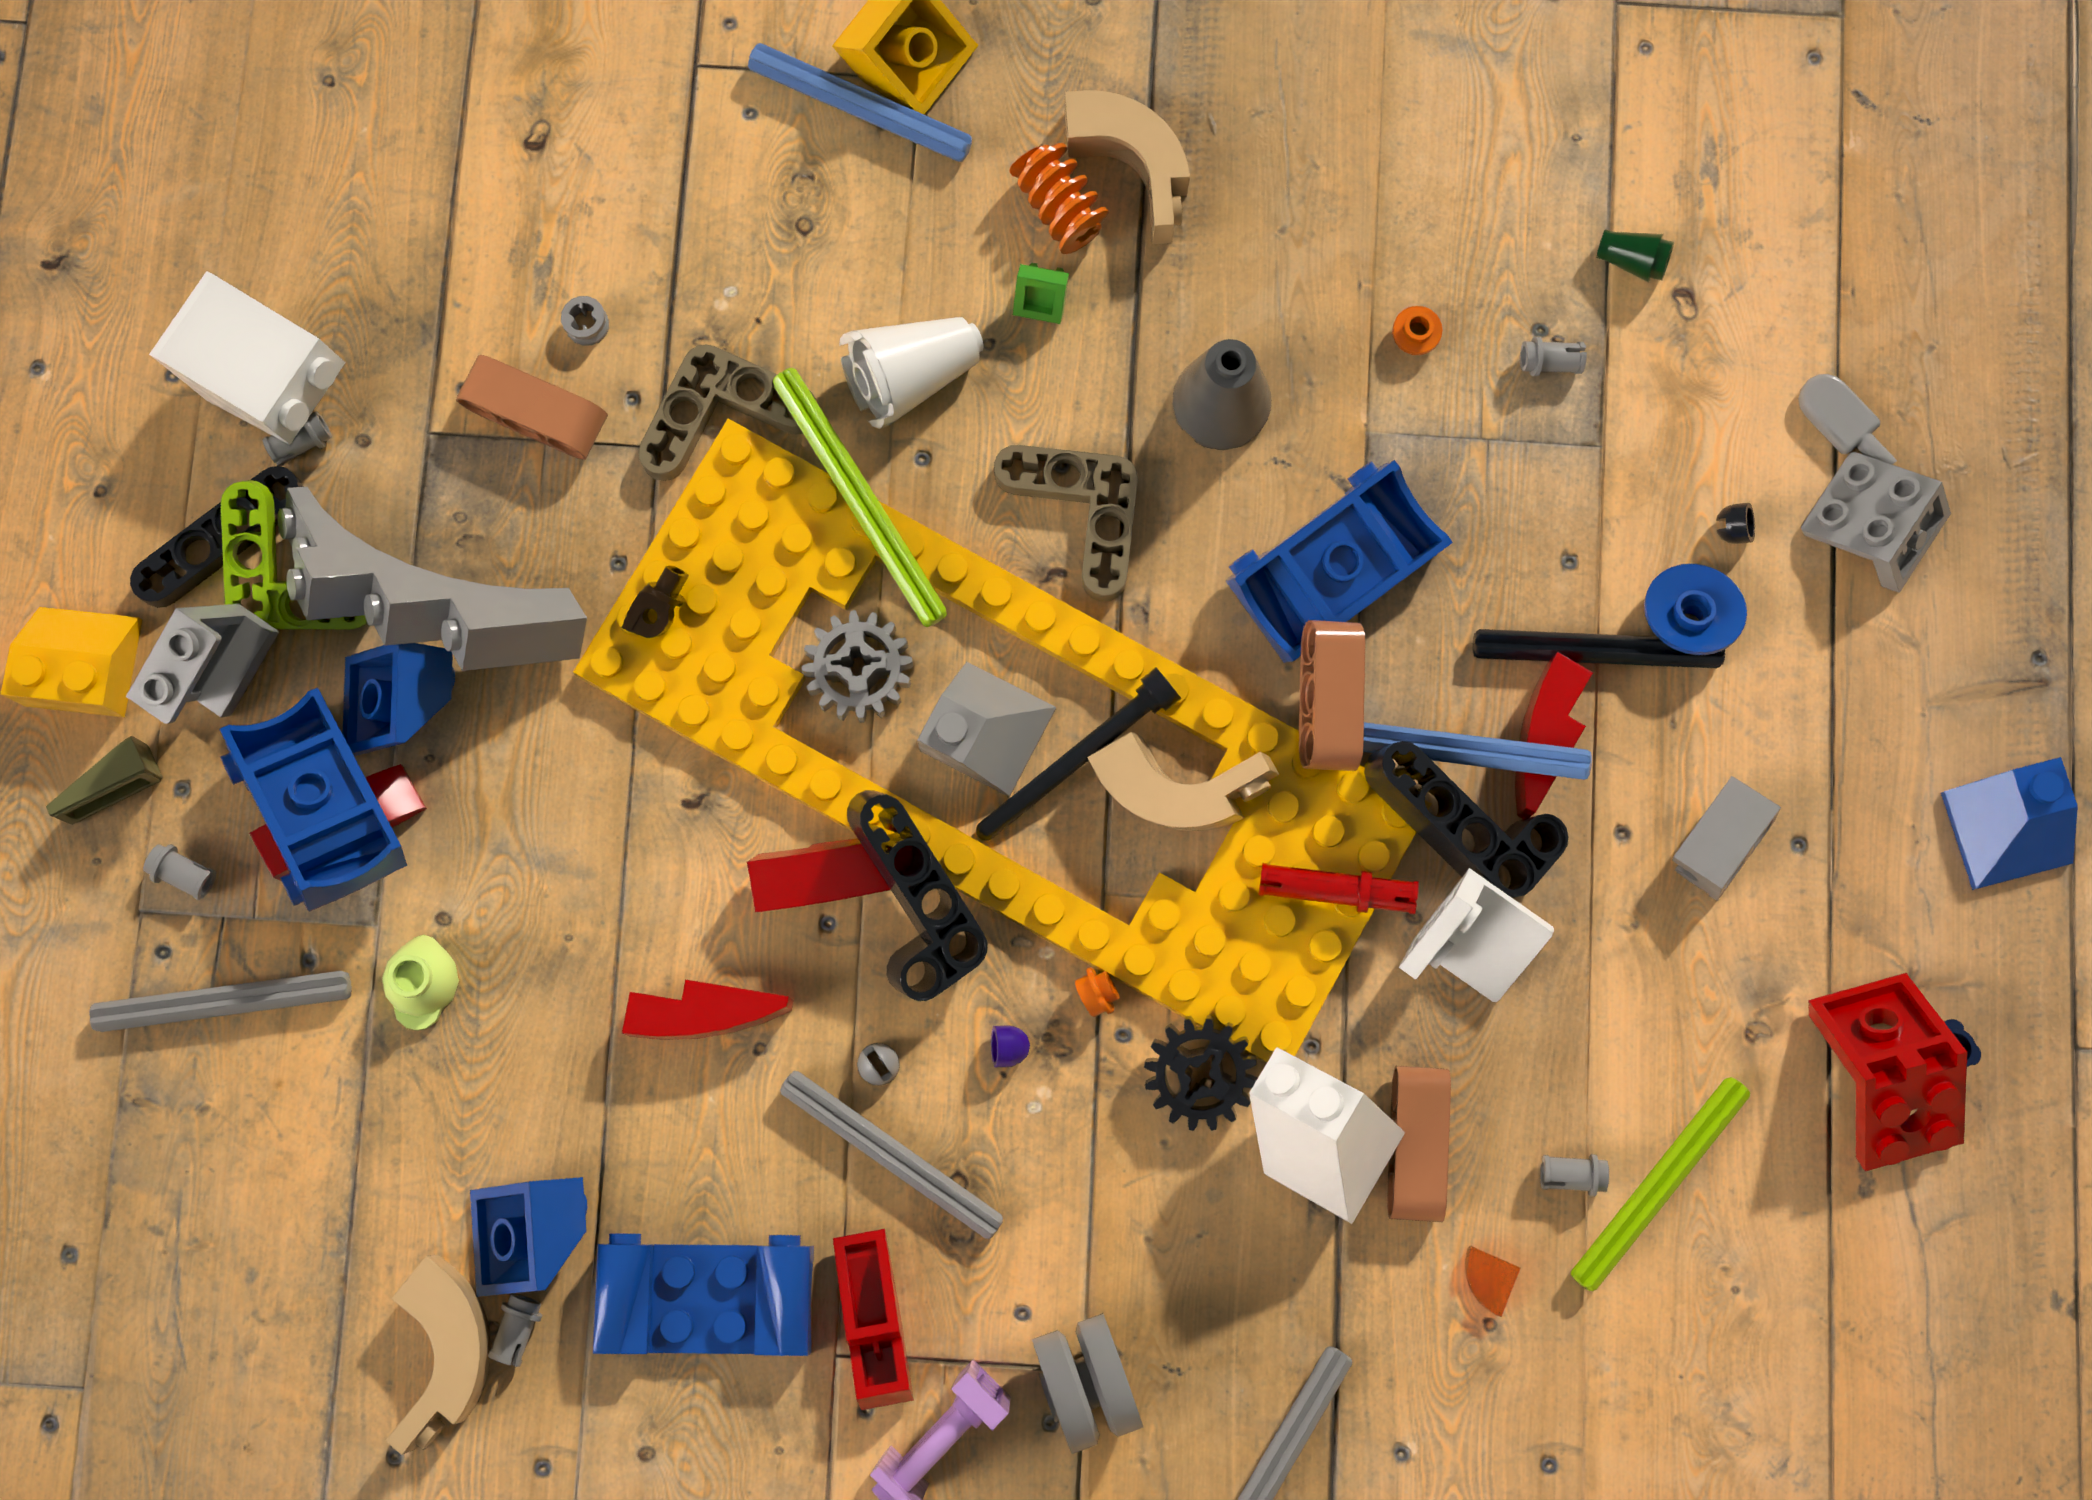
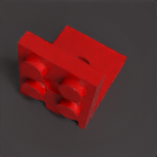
(1896, 1069)

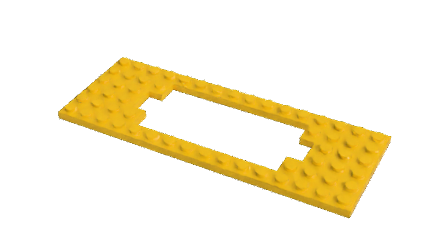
(772, 528)

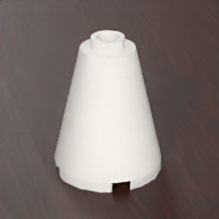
(907, 363)

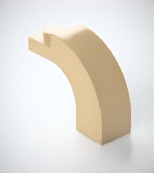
(1133, 133)
(1145, 790)
(460, 1344)

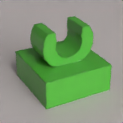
(1040, 293)

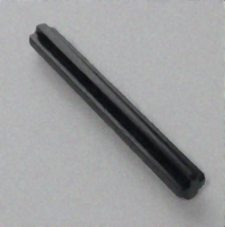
(1586, 649)

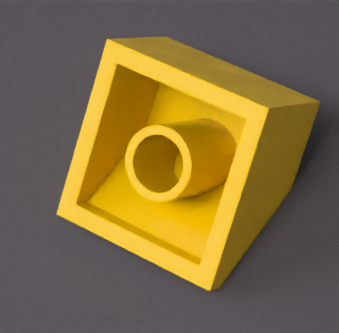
(906, 49)
(73, 662)

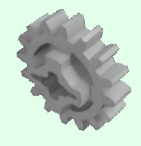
(837, 666)

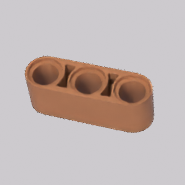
(531, 407)
(1332, 695)
(1421, 1159)

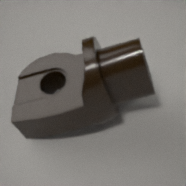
(662, 598)

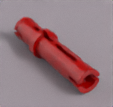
(1339, 888)

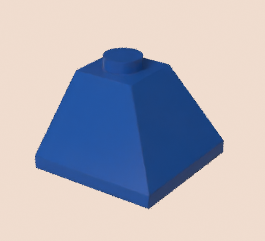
(393, 693)
(2014, 823)
(525, 1233)

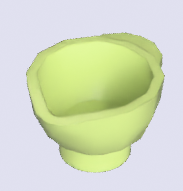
(420, 982)

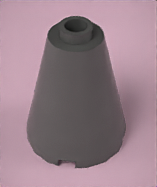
(1222, 396)

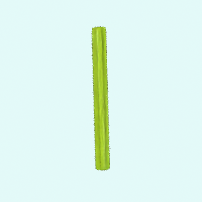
(859, 497)

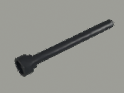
(1152, 695)

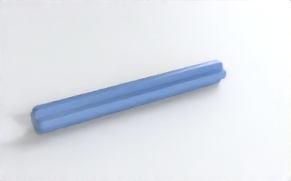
(860, 102)
(1484, 751)

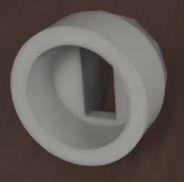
(886, 1056)

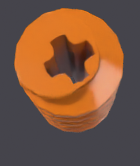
(1059, 196)

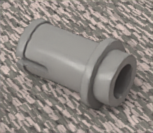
(1552, 357)
(312, 434)
(169, 866)
(1575, 1174)
(515, 1329)

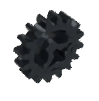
(1220, 1087)

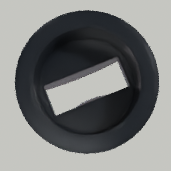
(1739, 523)

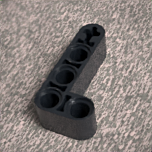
(1458, 812)
(909, 889)

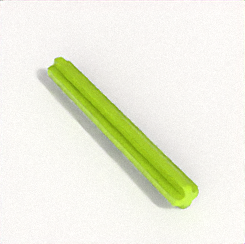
(1660, 1184)

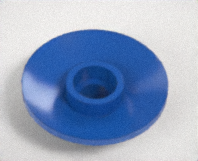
(1698, 592)

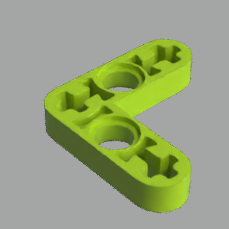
(271, 592)

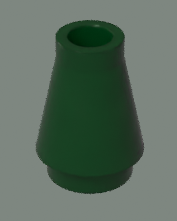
(1637, 253)

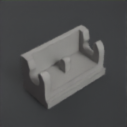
(1725, 837)

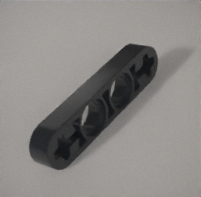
(205, 528)

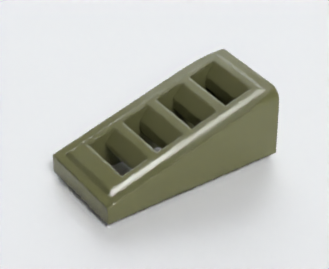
(112, 779)

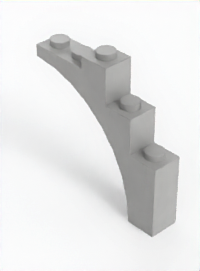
(407, 604)

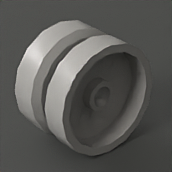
(1086, 1383)

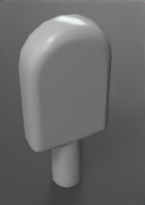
(1842, 417)

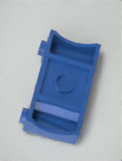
(1337, 559)
(313, 802)
(703, 1297)

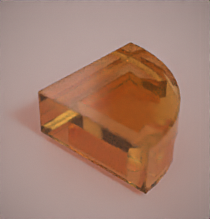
(1490, 1279)

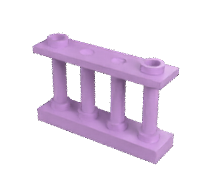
(976, 1401)

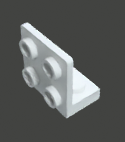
(1479, 937)

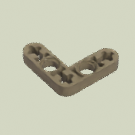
(718, 388)
(1087, 490)

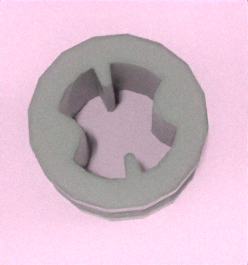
(586, 336)

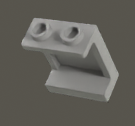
(203, 658)

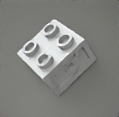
(1880, 516)

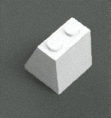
(247, 358)
(1320, 1134)

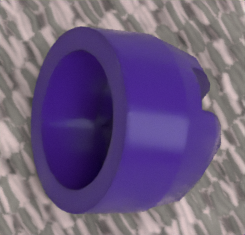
(1008, 1046)

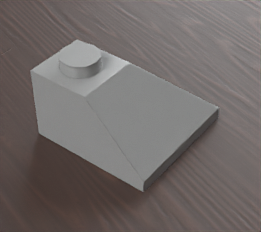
(985, 728)

